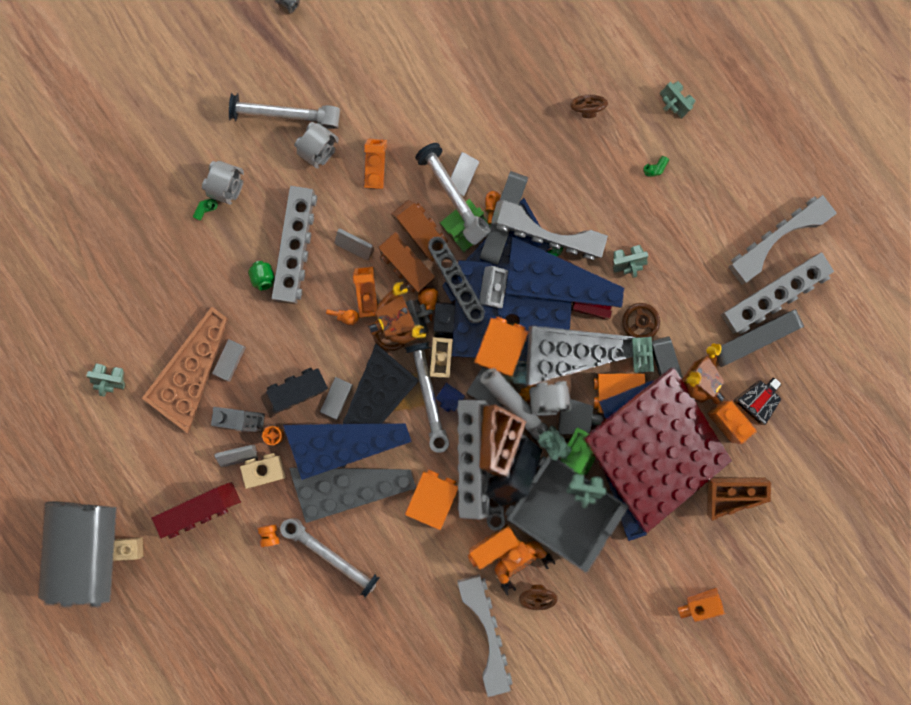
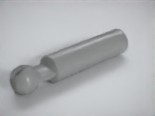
(512, 401)

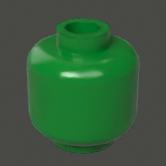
(261, 275)

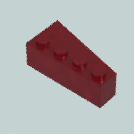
(195, 510)

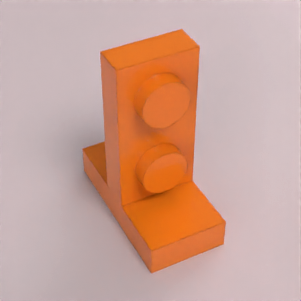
(375, 163)
(365, 291)

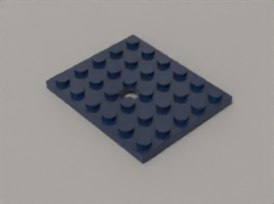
(530, 311)

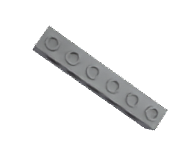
(296, 196)
(817, 264)
(479, 506)

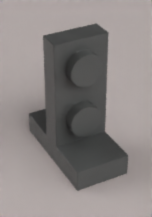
(237, 419)

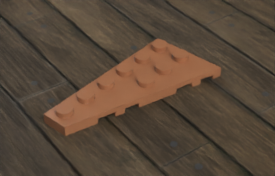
(182, 381)

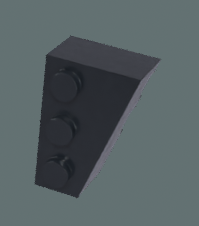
(293, 391)
(520, 475)

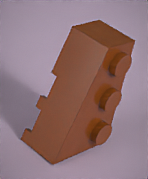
(418, 227)
(406, 263)
(499, 439)
(735, 494)

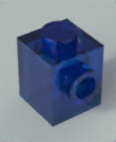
(449, 398)

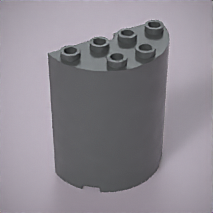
(560, 521)
(77, 554)

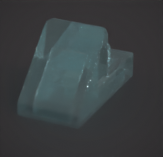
(519, 372)

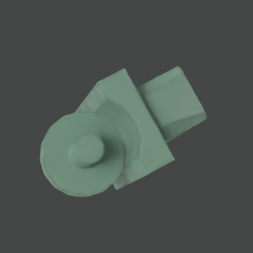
(675, 100)
(630, 263)
(642, 354)
(104, 382)
(554, 444)
(586, 493)

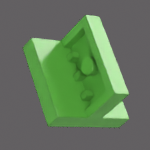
(454, 226)
(581, 457)

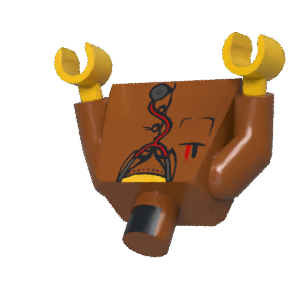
(395, 319)
(703, 377)

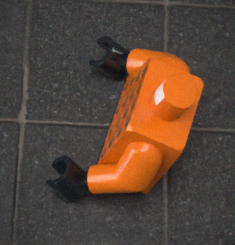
(518, 559)

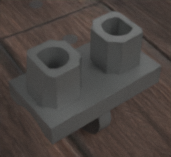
(419, 314)

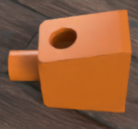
(710, 604)

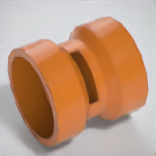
(269, 435)
(268, 535)

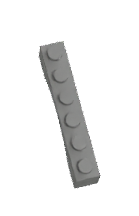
(513, 217)
(751, 263)
(494, 674)

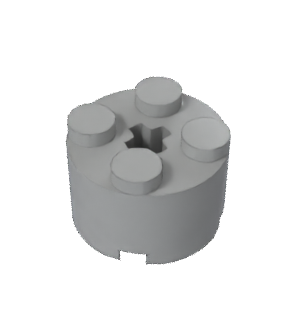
(316, 144)
(223, 182)
(549, 398)

